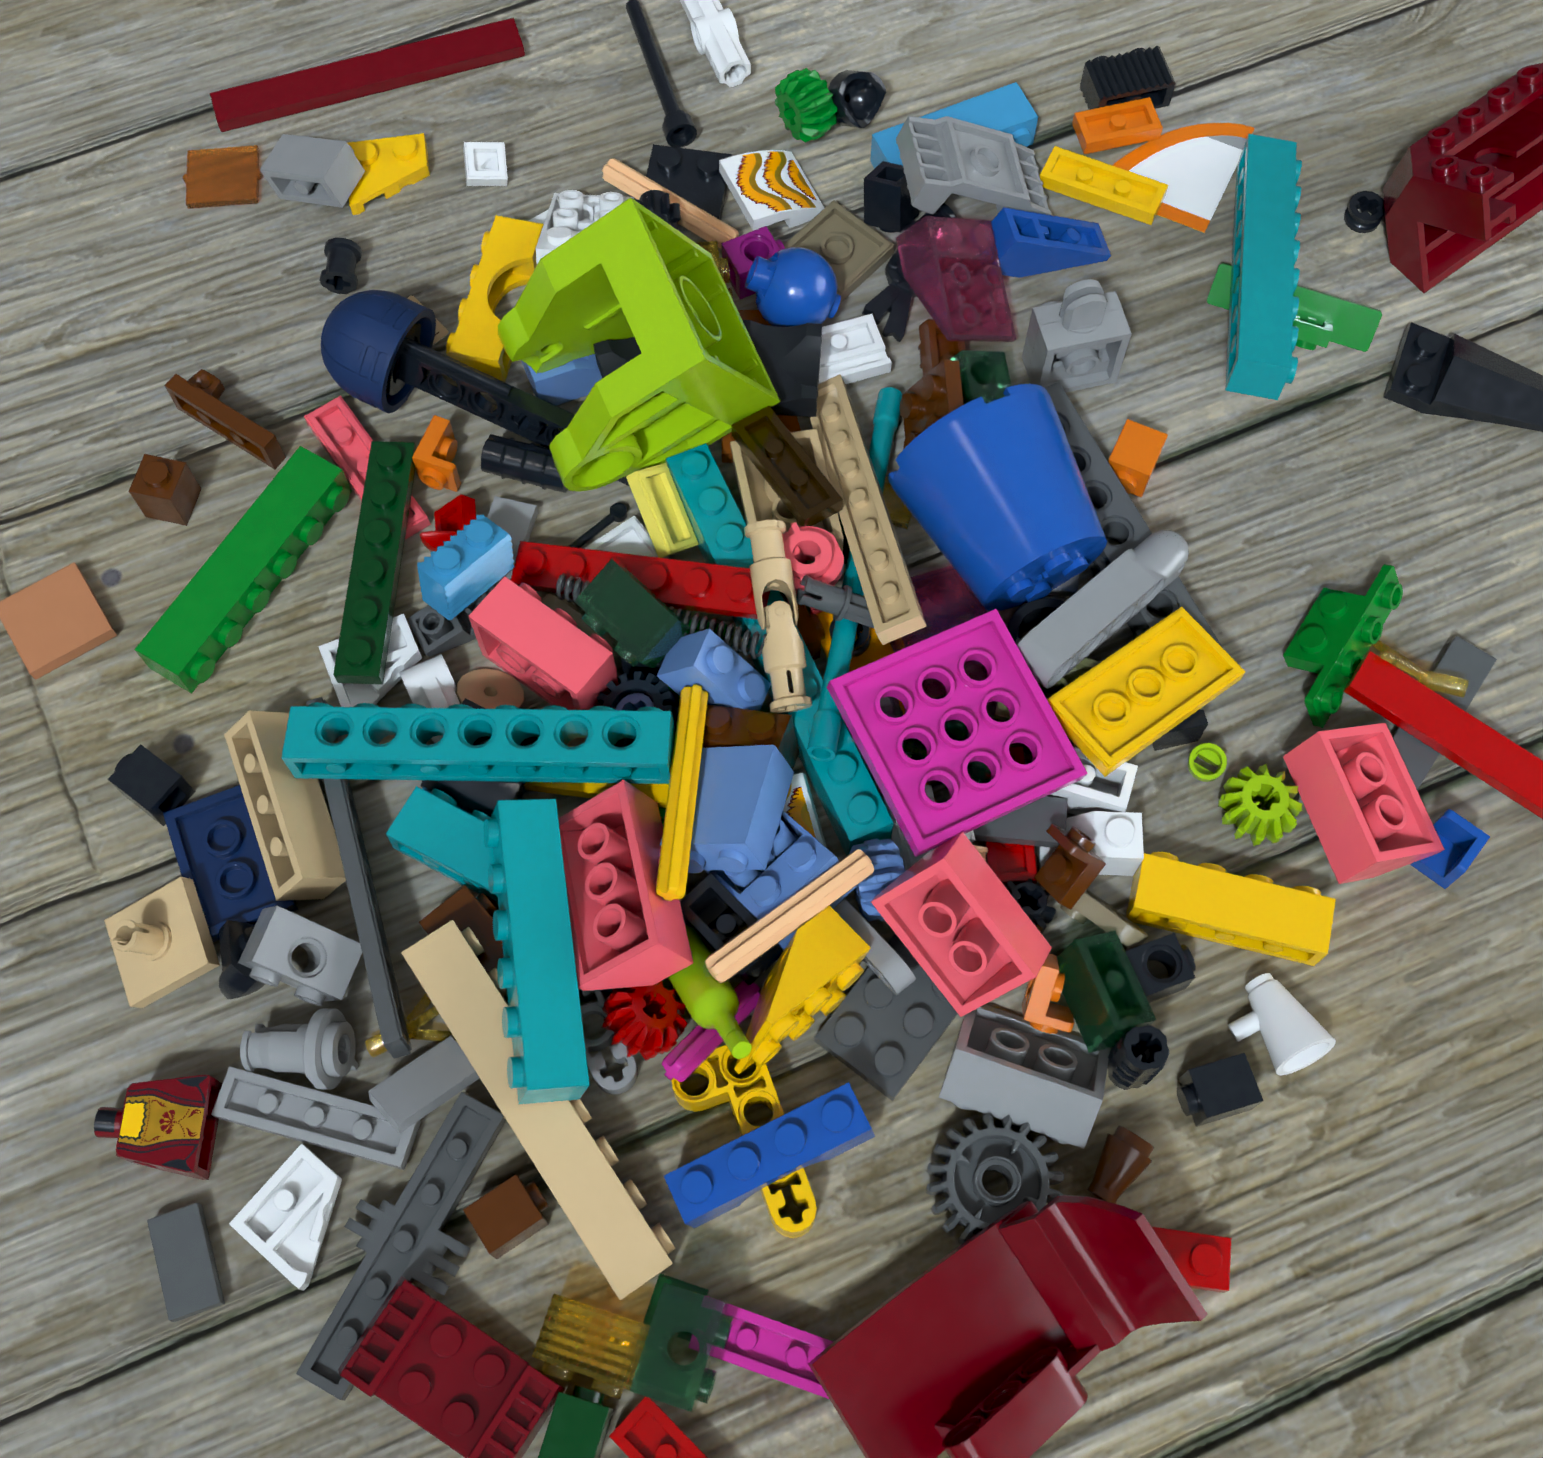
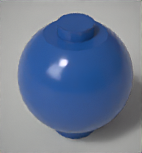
(794, 287)

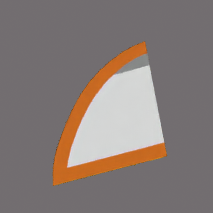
(1194, 164)

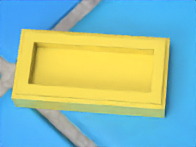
(662, 510)

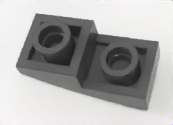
(439, 634)

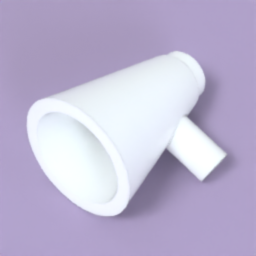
(1288, 1029)

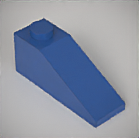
(1045, 243)

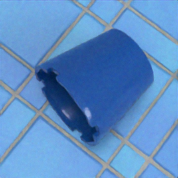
(1002, 497)

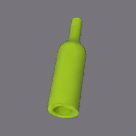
(707, 1000)

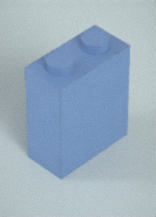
(738, 807)

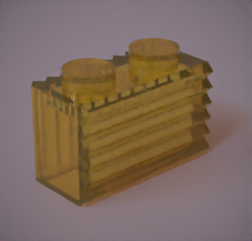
(591, 1344)

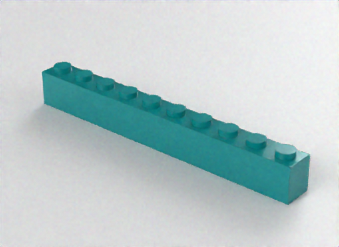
(844, 782)

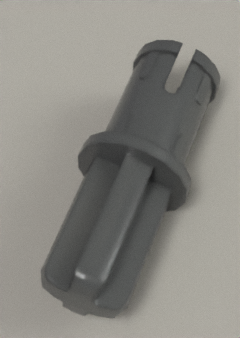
(834, 600)

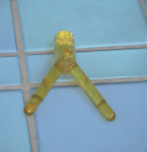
(1432, 680)
(414, 1020)

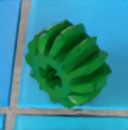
(805, 105)

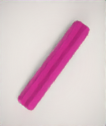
(702, 1042)

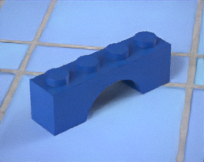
(755, 1160)

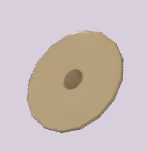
(490, 688)

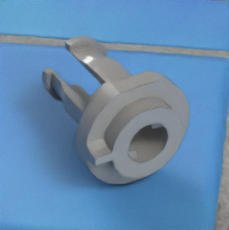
(318, 1048)

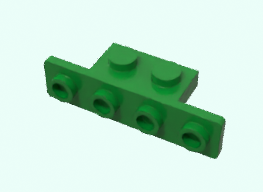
(1318, 317)
(1338, 636)

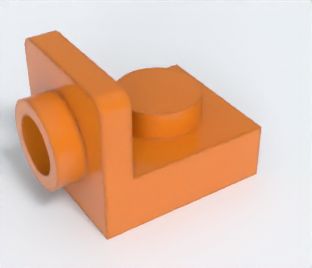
(435, 456)
(1036, 1002)

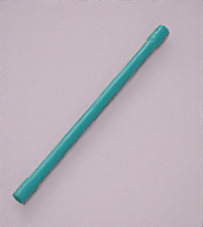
(827, 719)

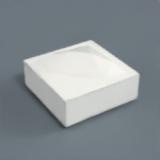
(485, 164)

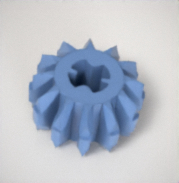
(887, 866)

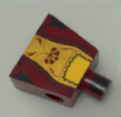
(165, 1125)

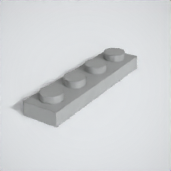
(312, 1118)

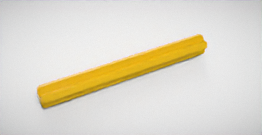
(682, 794)

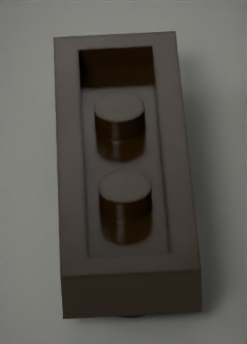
(787, 467)

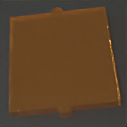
(222, 177)

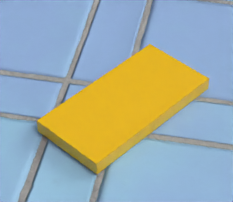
(1144, 690)

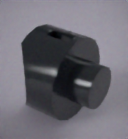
(856, 97)

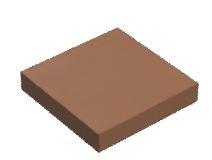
(55, 620)

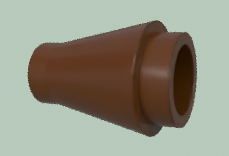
(1120, 1164)

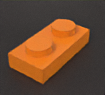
(1117, 125)

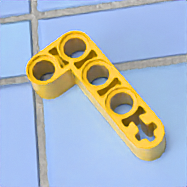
(741, 1095)

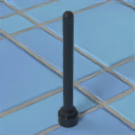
(677, 124)

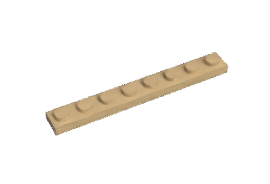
(865, 516)

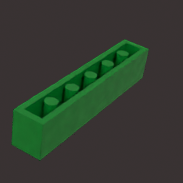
(245, 570)

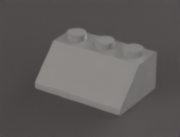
(1025, 1073)

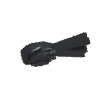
(893, 299)

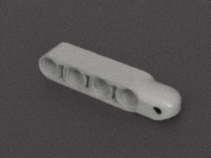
(1103, 606)

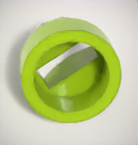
(1211, 754)

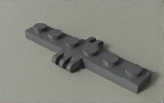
(405, 1237)

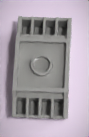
(968, 161)

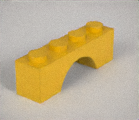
(505, 264)

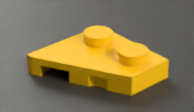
(388, 167)

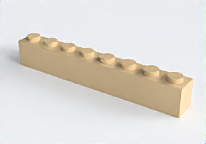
(550, 1132)

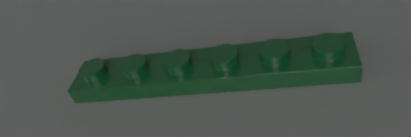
(376, 564)

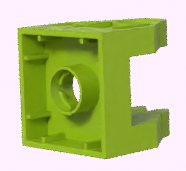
(696, 358)

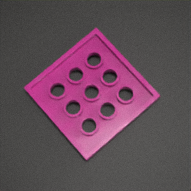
(904, 779)

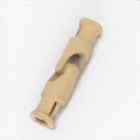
(783, 647)

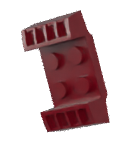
(450, 1376)

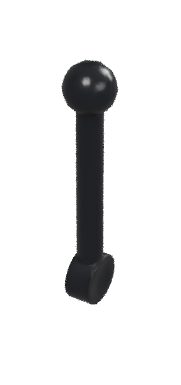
(618, 513)

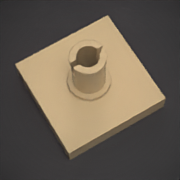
(161, 942)

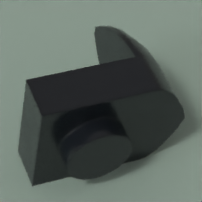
(235, 978)

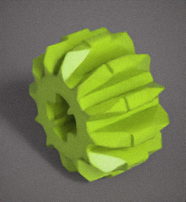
(1272, 795)

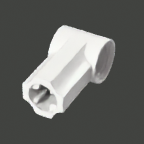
(431, 685)

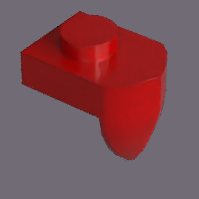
(449, 520)

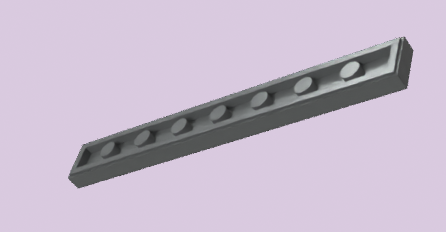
(367, 915)

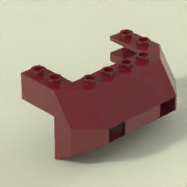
(1468, 182)

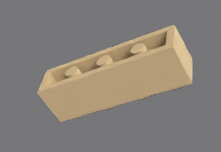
(285, 811)

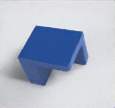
(1461, 845)

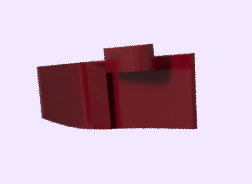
(994, 1333)

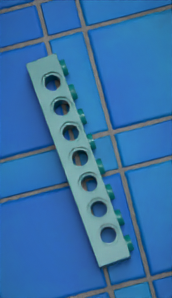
(313, 755)

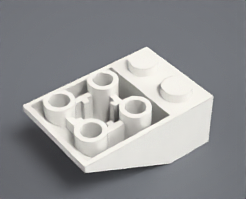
(572, 213)

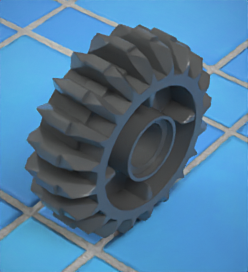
(990, 1151)

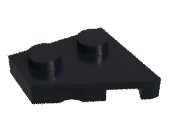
(690, 175)

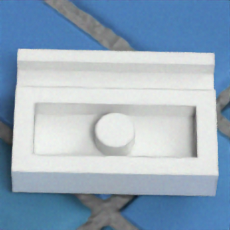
(853, 350)

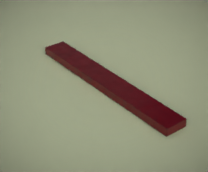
(366, 74)

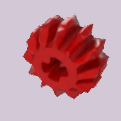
(644, 1019)

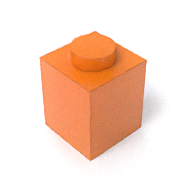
(1136, 456)

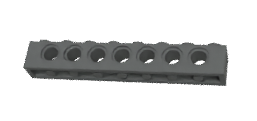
(1117, 516)

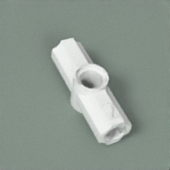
(718, 38)

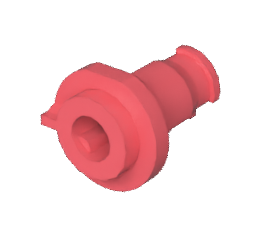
(817, 546)

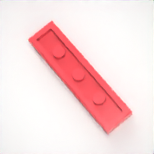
(350, 449)

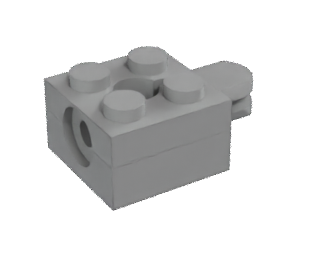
(1083, 332)

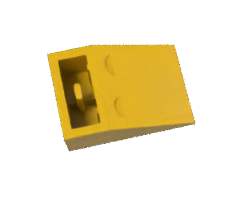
(806, 979)

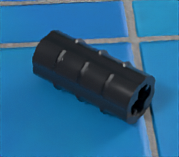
(520, 462)
(1137, 1057)

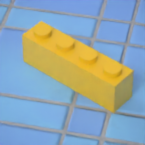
(1231, 908)

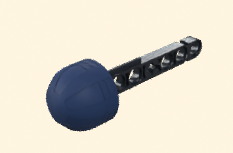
(382, 349)

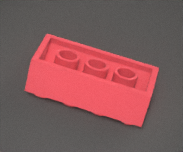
(617, 920)

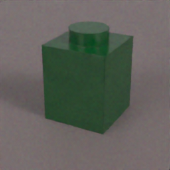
(577, 1425)

